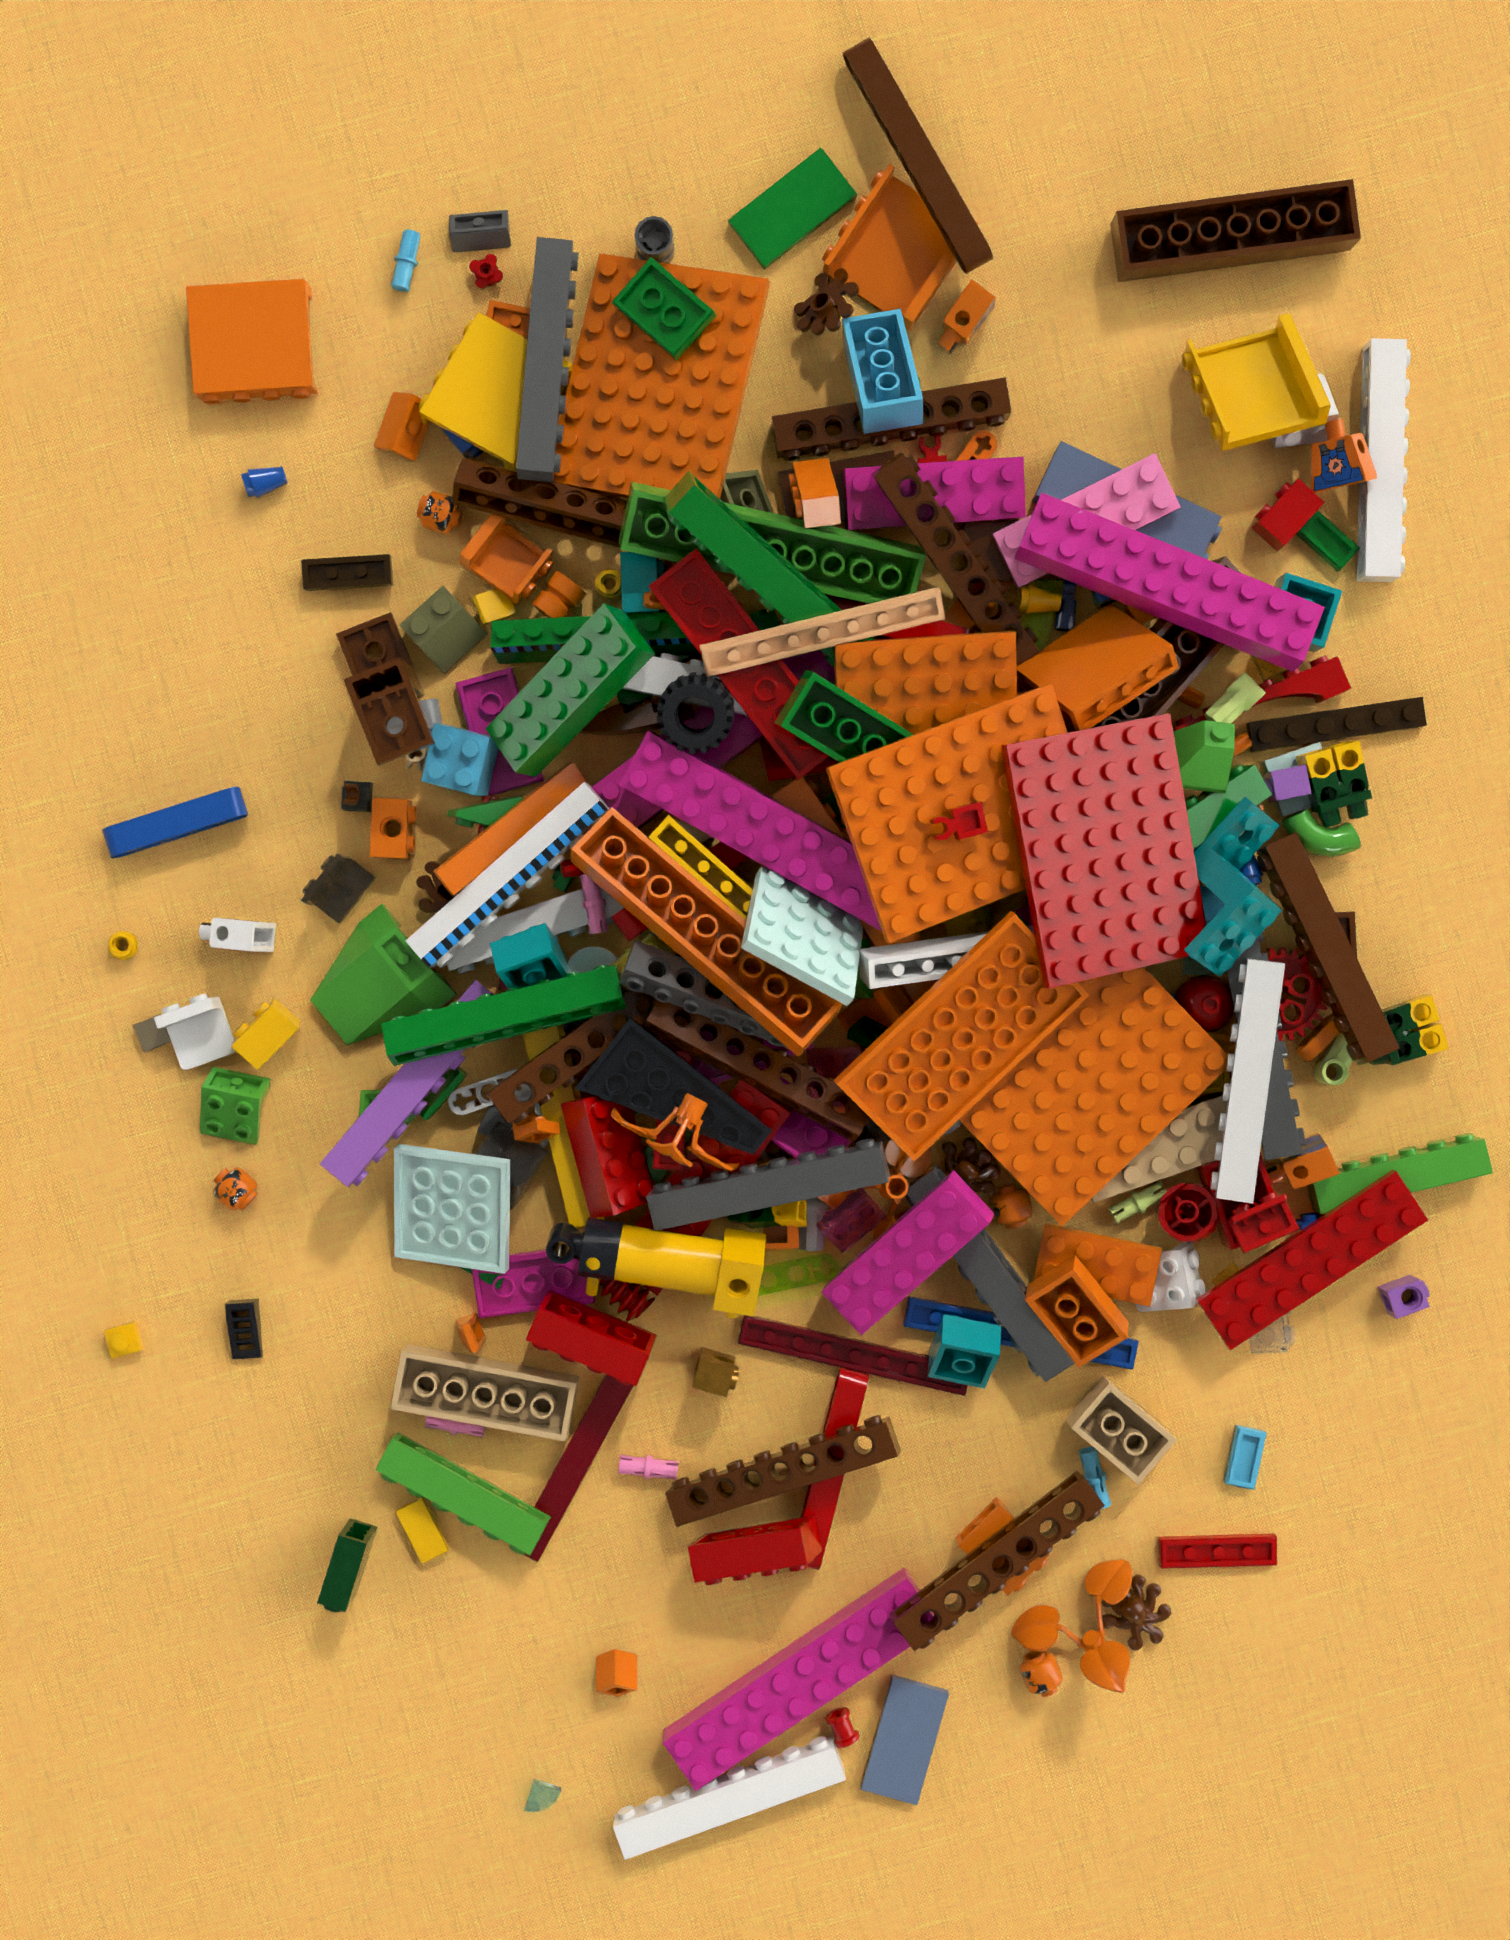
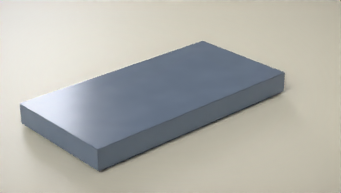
(904, 1739)

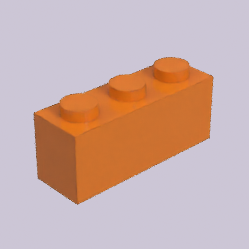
(815, 493)

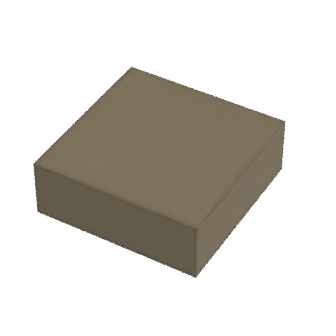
(150, 1036)

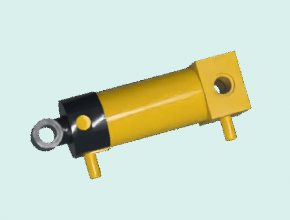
(665, 1259)

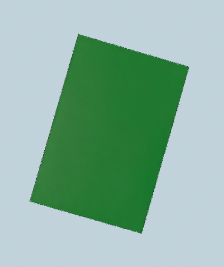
(664, 308)

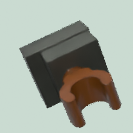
(357, 796)

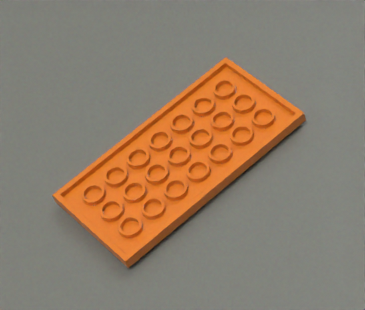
(959, 1039)

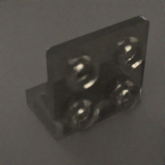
(338, 886)

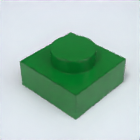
(561, 882)

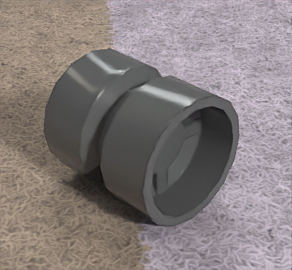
(654, 240)

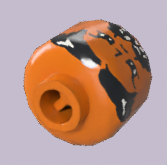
(439, 513)
(235, 1188)
(1041, 1673)

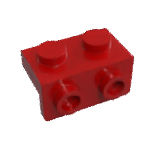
(1263, 1222)

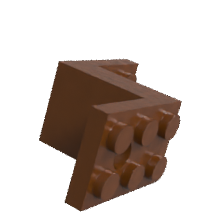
(385, 689)

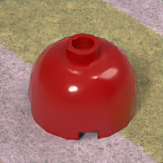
(1206, 1001)
(1188, 1213)

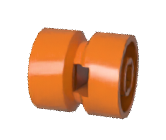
(559, 597)

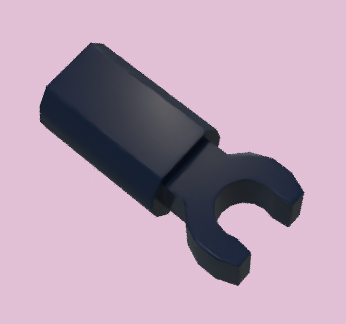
(1066, 615)

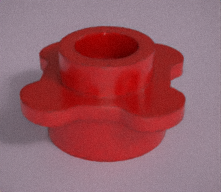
(489, 279)

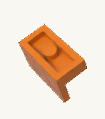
(402, 427)

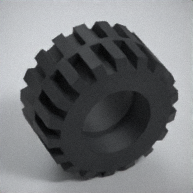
(687, 737)

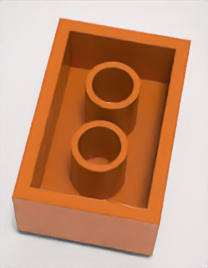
(1077, 1311)

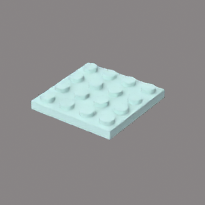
(803, 935)
(451, 1208)

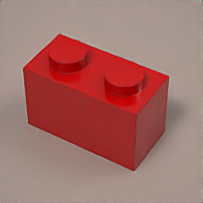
(1287, 515)

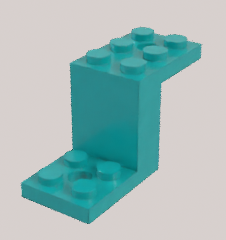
(1246, 906)

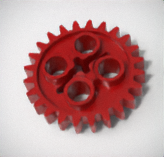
(1305, 1012)

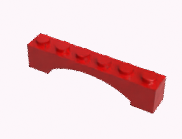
(1321, 682)

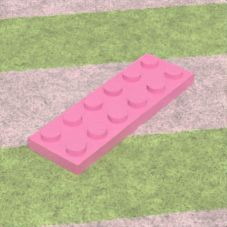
(1126, 497)

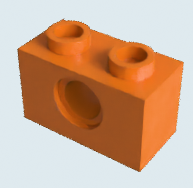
(383, 813)

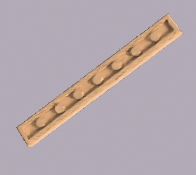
(822, 632)

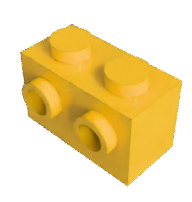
(265, 1033)

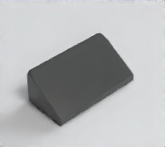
(479, 231)

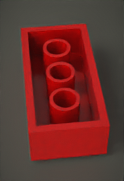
(606, 1156)
(591, 1338)
(755, 1550)

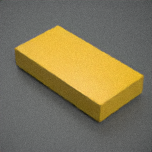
(422, 1530)

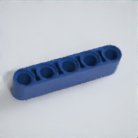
(175, 822)

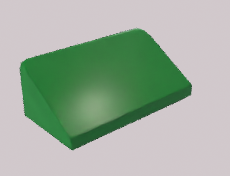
(435, 1101)

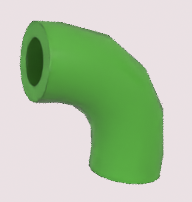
(1321, 839)

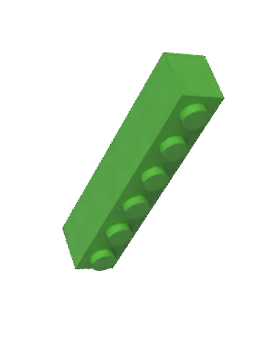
(1419, 1169)
(463, 1494)

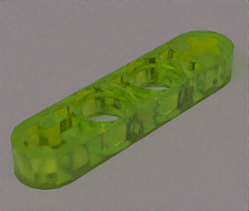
(783, 1281)

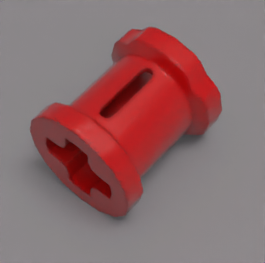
(842, 1727)

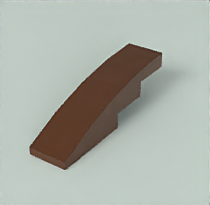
(624, 719)

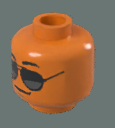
(1012, 1206)

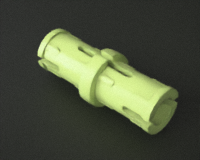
(1137, 1202)

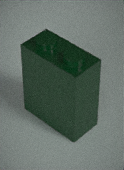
(347, 1565)

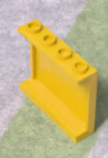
(1257, 385)
(482, 389)

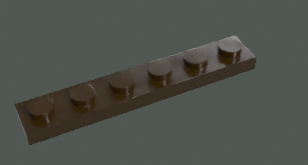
(1336, 724)

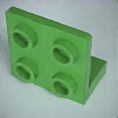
(232, 1105)

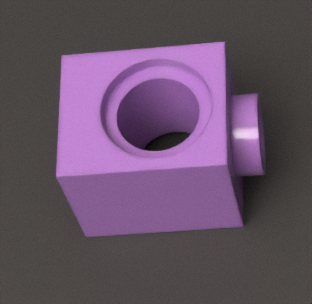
(1287, 783)
(1392, 1292)

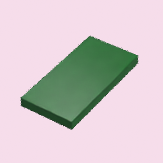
(792, 208)

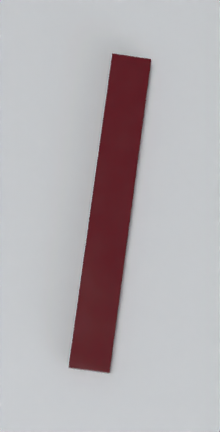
(842, 1352)
(579, 1456)

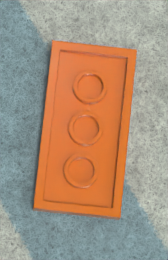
(1119, 1266)

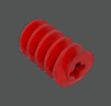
(627, 1296)

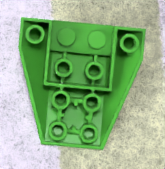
(377, 980)

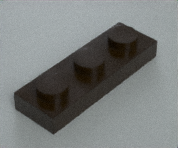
(347, 572)

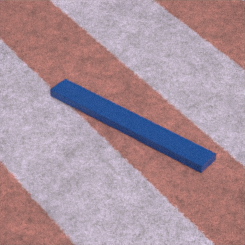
(927, 1314)

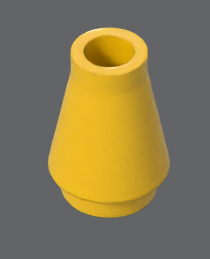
(1036, 600)

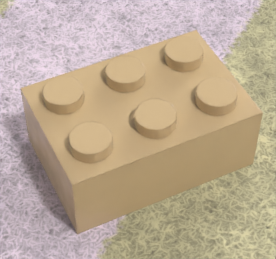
(1120, 1430)

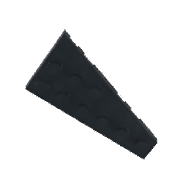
(654, 1079)

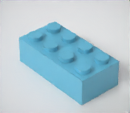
(882, 371)

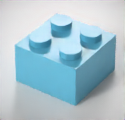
(460, 760)

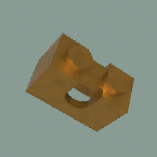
(715, 1372)

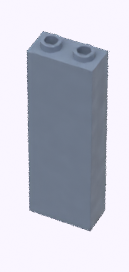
(1186, 528)

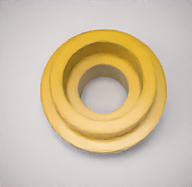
(605, 575)
(114, 945)

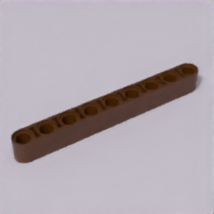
(917, 156)

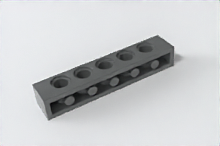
(694, 998)

